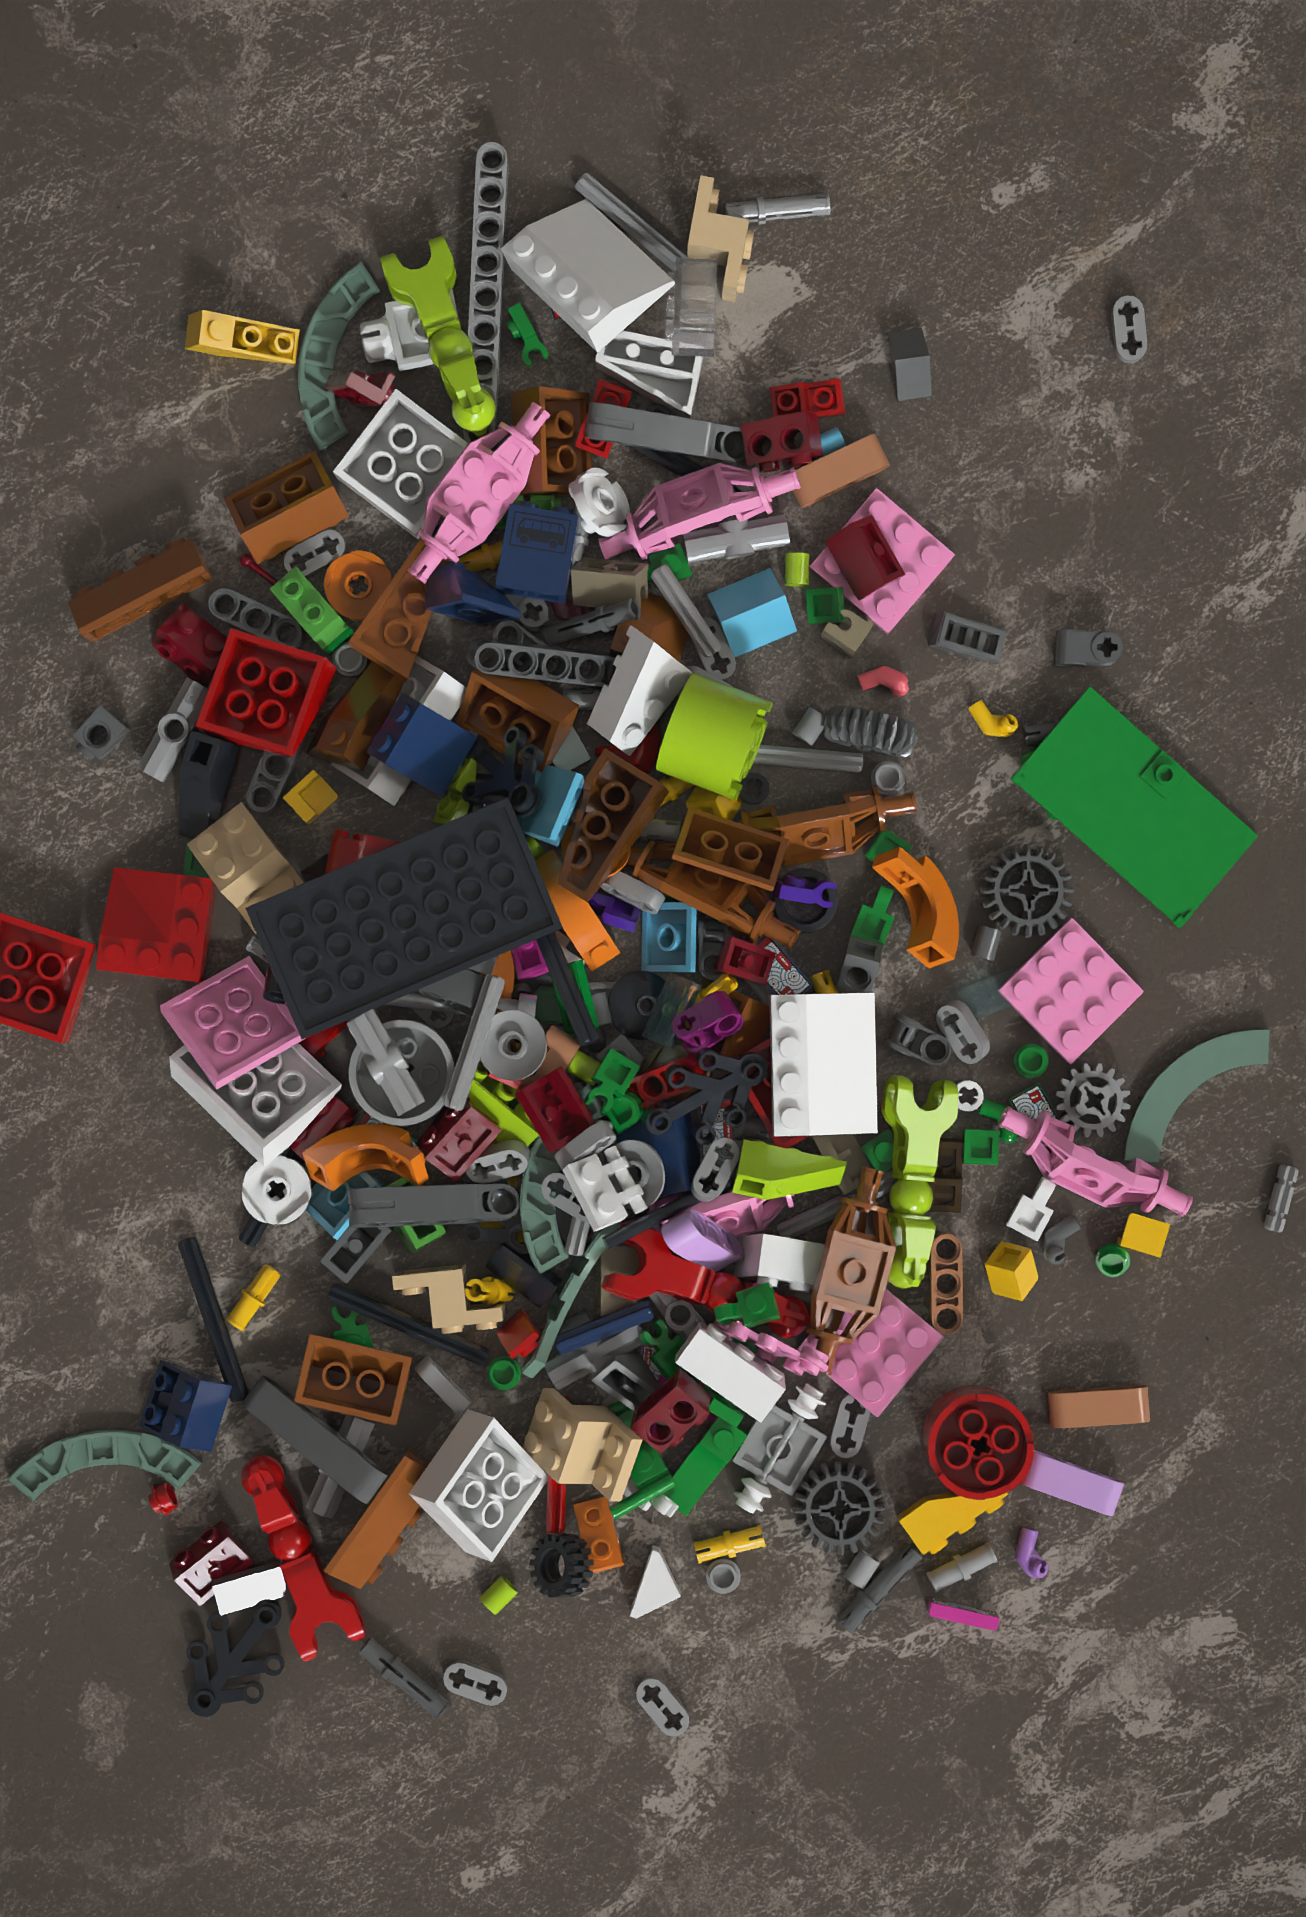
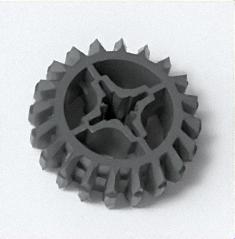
(870, 731)
(1027, 907)
(838, 1477)

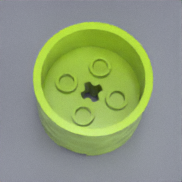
(713, 735)

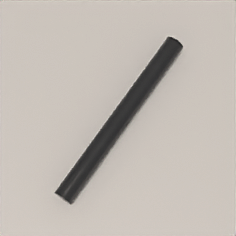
(655, 1217)

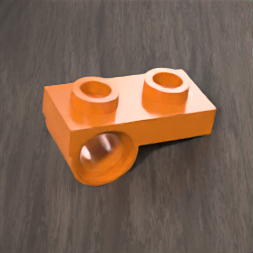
(599, 1532)

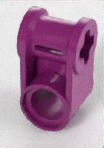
(709, 1020)

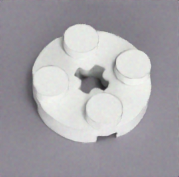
(599, 502)
(276, 1210)

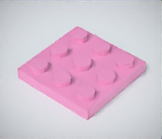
(916, 551)
(1070, 990)
(230, 1023)
(882, 1354)

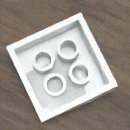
(400, 461)
(479, 1485)

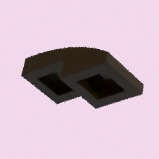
(948, 1177)

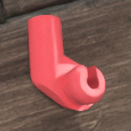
(885, 676)

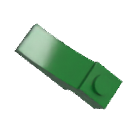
(704, 1463)

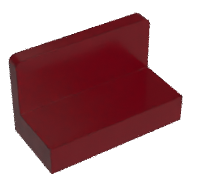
(864, 557)

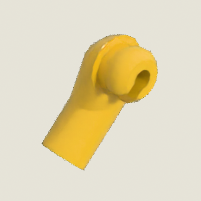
(993, 724)

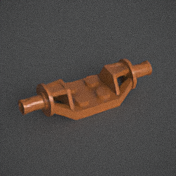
(831, 829)
(711, 894)
(852, 1269)

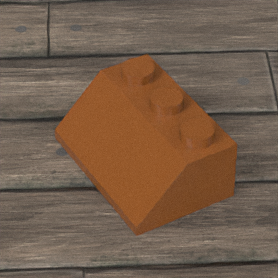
(558, 457)
(286, 507)
(503, 702)
(730, 849)
(353, 1379)

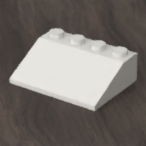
(586, 271)
(823, 1064)
(265, 1105)

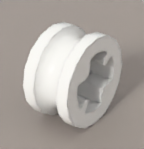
(965, 1106)

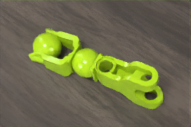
(449, 346)
(914, 1163)

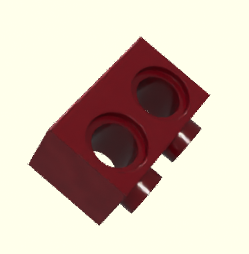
(781, 433)
(665, 1407)

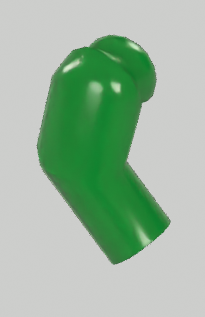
(994, 1110)

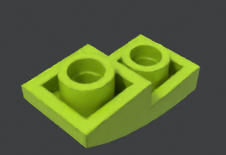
(453, 805)

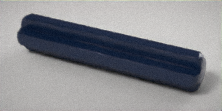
(604, 1327)

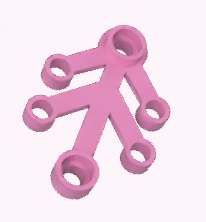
(771, 1348)

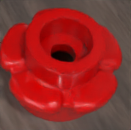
(163, 1498)

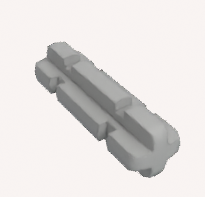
(1281, 1198)

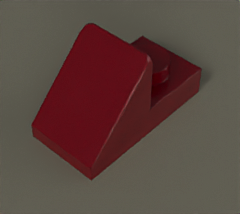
(744, 960)

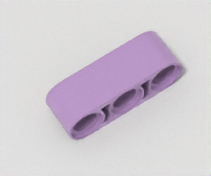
(701, 1240)
(1073, 1483)

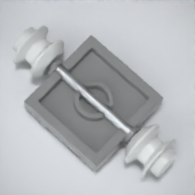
(780, 1449)

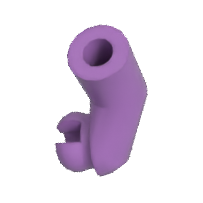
(1027, 1556)

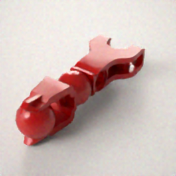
(695, 1284)
(301, 1567)

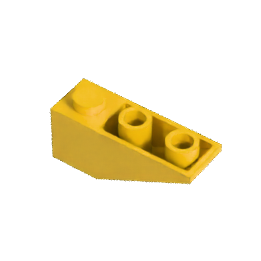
(240, 338)
(941, 1515)

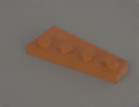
(396, 622)

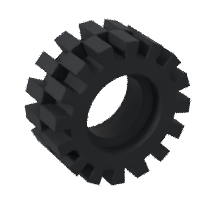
(575, 1565)

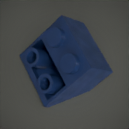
(185, 1406)

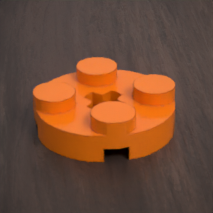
(350, 568)

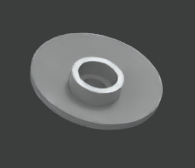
(497, 1051)
(648, 1160)

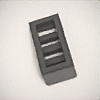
(939, 630)

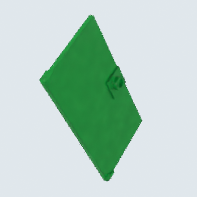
(1134, 807)

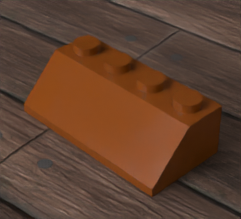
(139, 590)
(380, 1525)

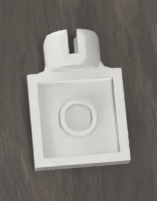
(397, 337)

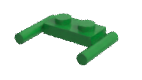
(647, 1473)

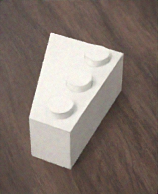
(652, 370)
(638, 692)
(779, 1261)
(731, 1370)

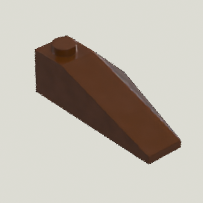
(356, 718)
(611, 817)

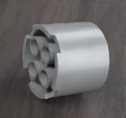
(433, 1068)

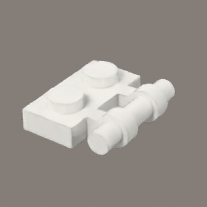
(596, 1193)

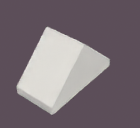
(656, 1585)

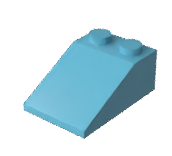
(559, 797)

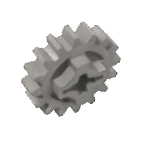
(1079, 1109)

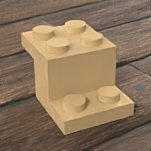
(720, 239)
(243, 860)
(447, 1298)
(582, 1444)

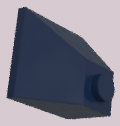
(466, 596)

